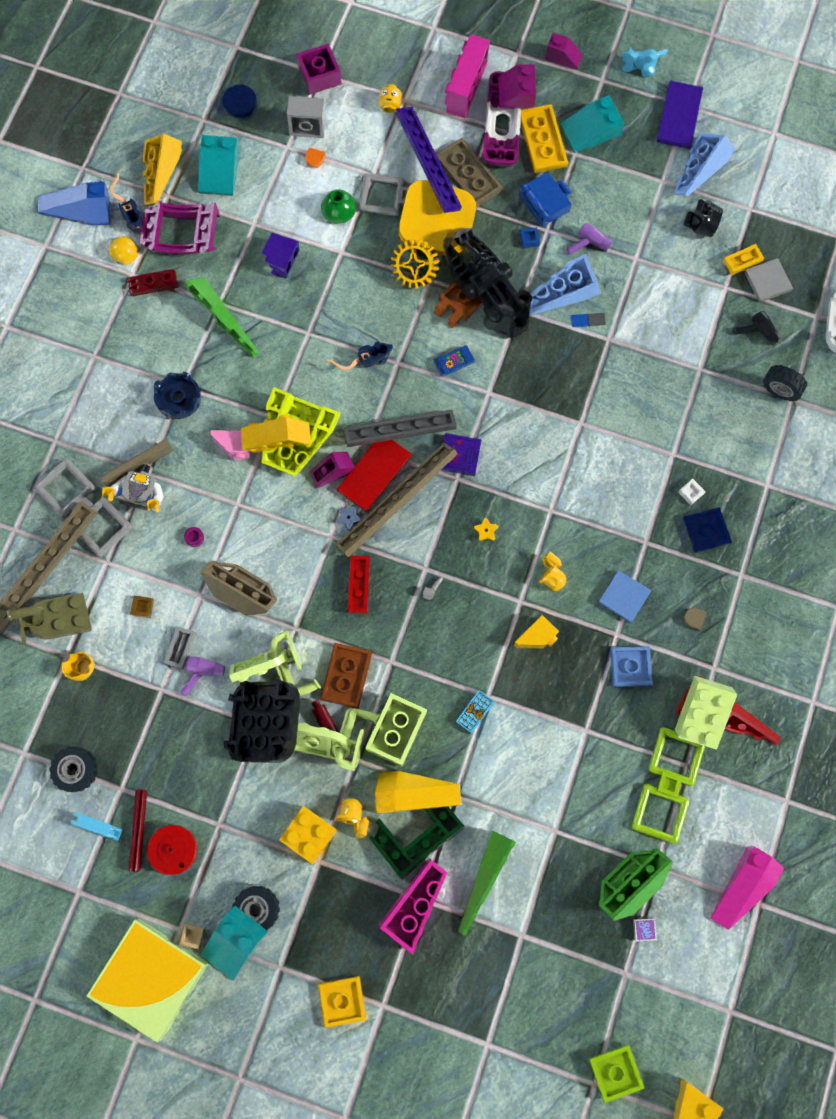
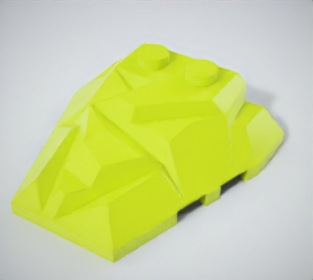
(321, 422)

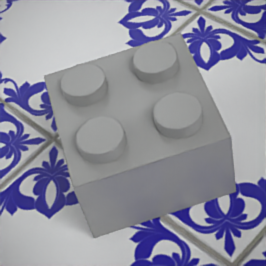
(306, 117)

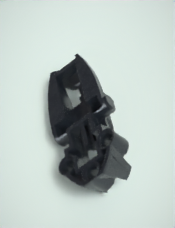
(489, 281)

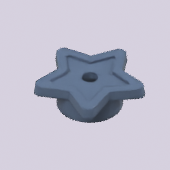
(353, 517)

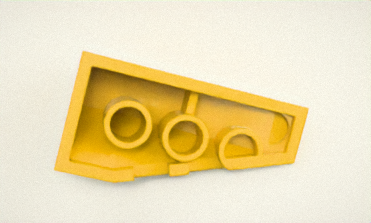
(161, 157)
(407, 792)

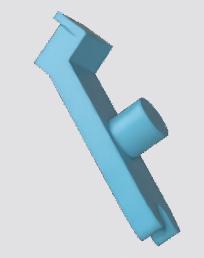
(97, 826)

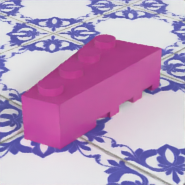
(411, 910)

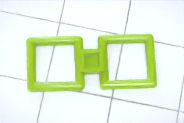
(667, 788)

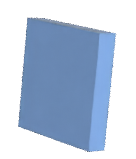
(624, 596)
(631, 666)

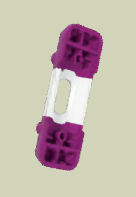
(499, 149)

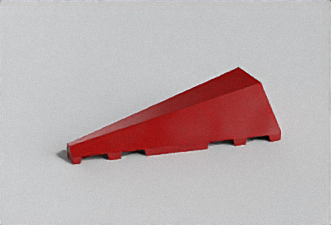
(743, 722)

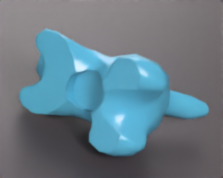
(642, 60)

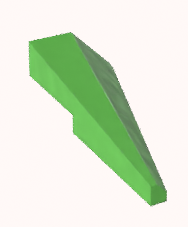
(490, 867)

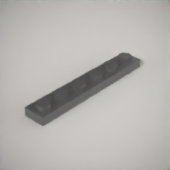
(399, 428)

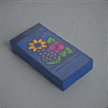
(454, 361)

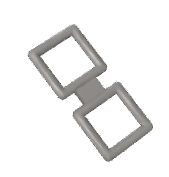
(399, 199)
(82, 496)

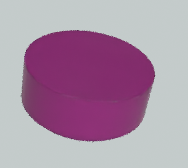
(194, 537)

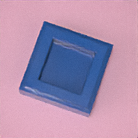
(529, 237)

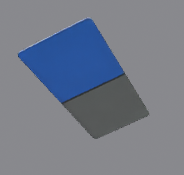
(584, 320)

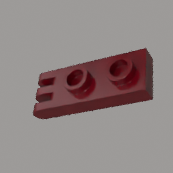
(153, 282)

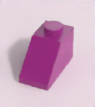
(563, 51)
(332, 468)

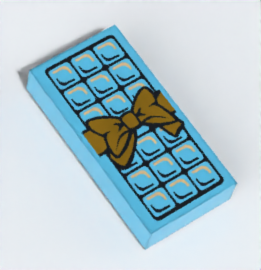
(475, 711)

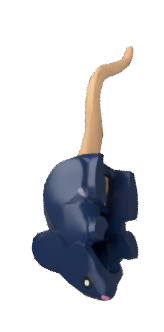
(128, 209)
(369, 355)

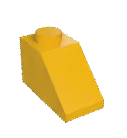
(538, 635)

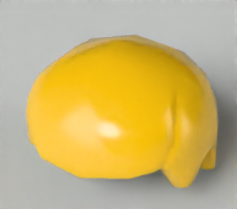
(123, 250)
(78, 666)

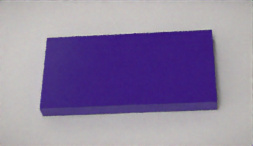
(680, 114)

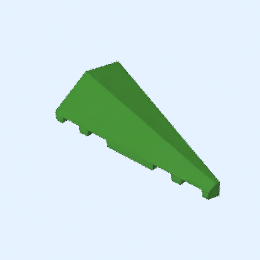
(207, 296)

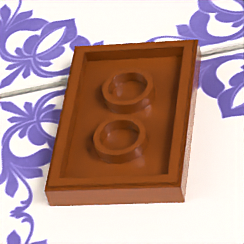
(346, 675)

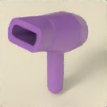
(590, 235)
(199, 667)

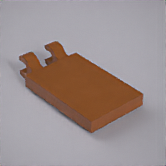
(456, 301)

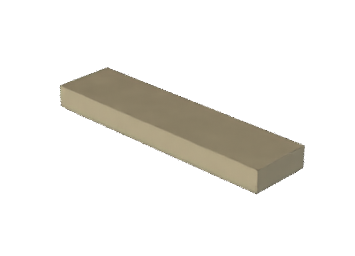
(135, 464)

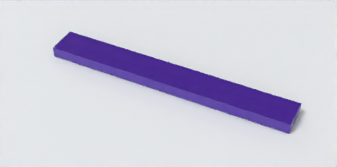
(428, 160)

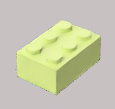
(705, 712)
(396, 730)

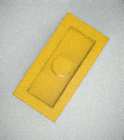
(743, 259)

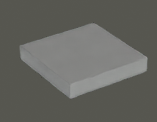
(768, 280)

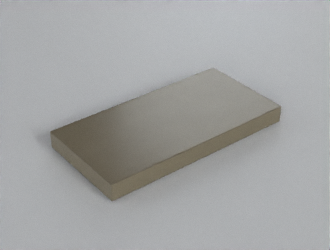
(469, 172)

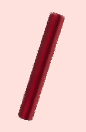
(137, 830)

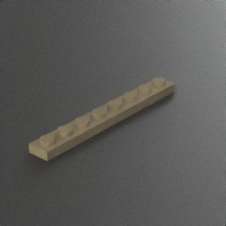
(396, 499)
(46, 561)

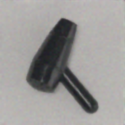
(762, 324)

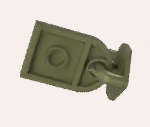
(52, 617)

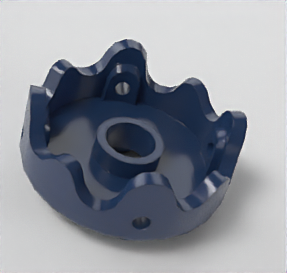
(174, 384)

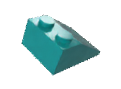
(593, 124)
(218, 165)
(233, 942)

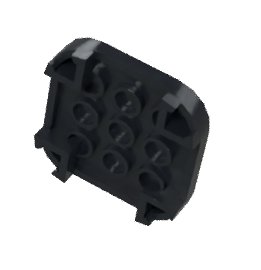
(263, 722)

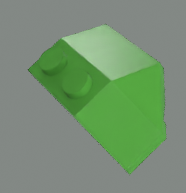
(633, 882)

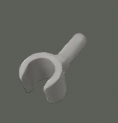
(429, 592)

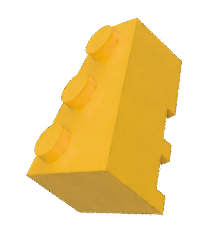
(275, 433)
(694, 1104)

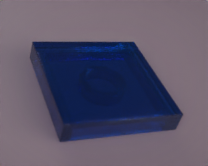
(707, 530)

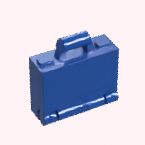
(546, 198)

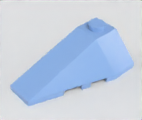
(706, 158)
(570, 285)

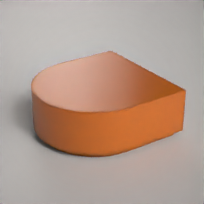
(314, 157)

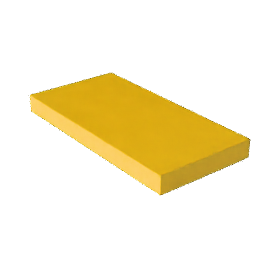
(543, 138)

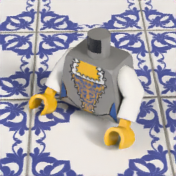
(137, 490)

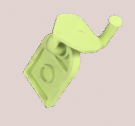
(275, 658)
(334, 744)

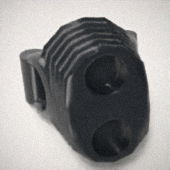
(709, 218)

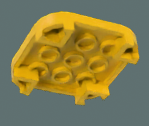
(425, 219)

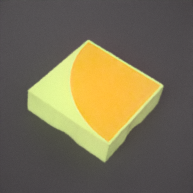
(147, 980)

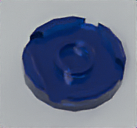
(239, 101)

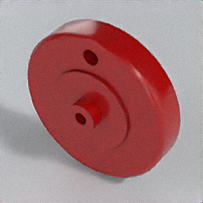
(172, 850)

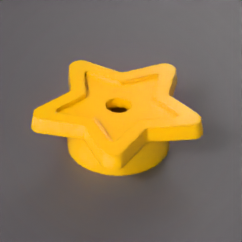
(481, 530)

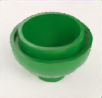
(338, 211)

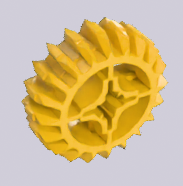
(414, 254)

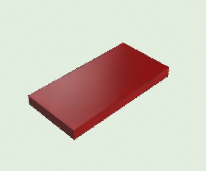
(374, 473)

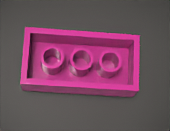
(467, 76)

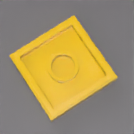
(342, 1002)

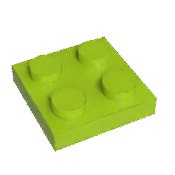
(616, 1073)

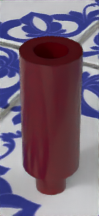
(322, 716)

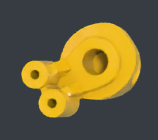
(552, 577)
(351, 814)

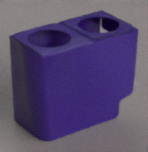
(281, 254)

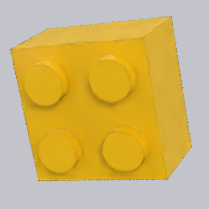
(308, 835)

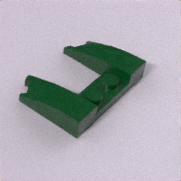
(407, 859)

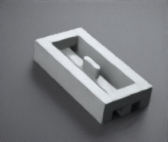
(187, 649)

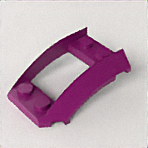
(204, 231)

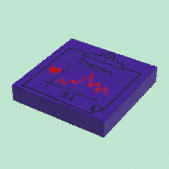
(467, 454)

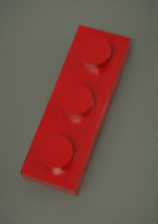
(359, 584)

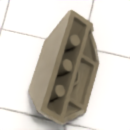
(238, 588)

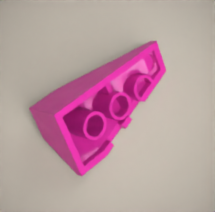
(750, 882)

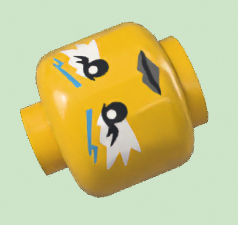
(390, 98)

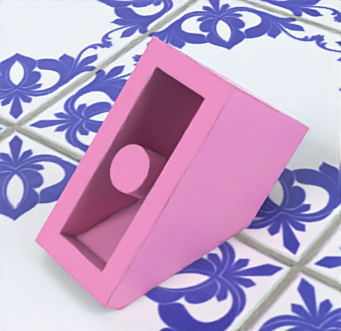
(230, 443)

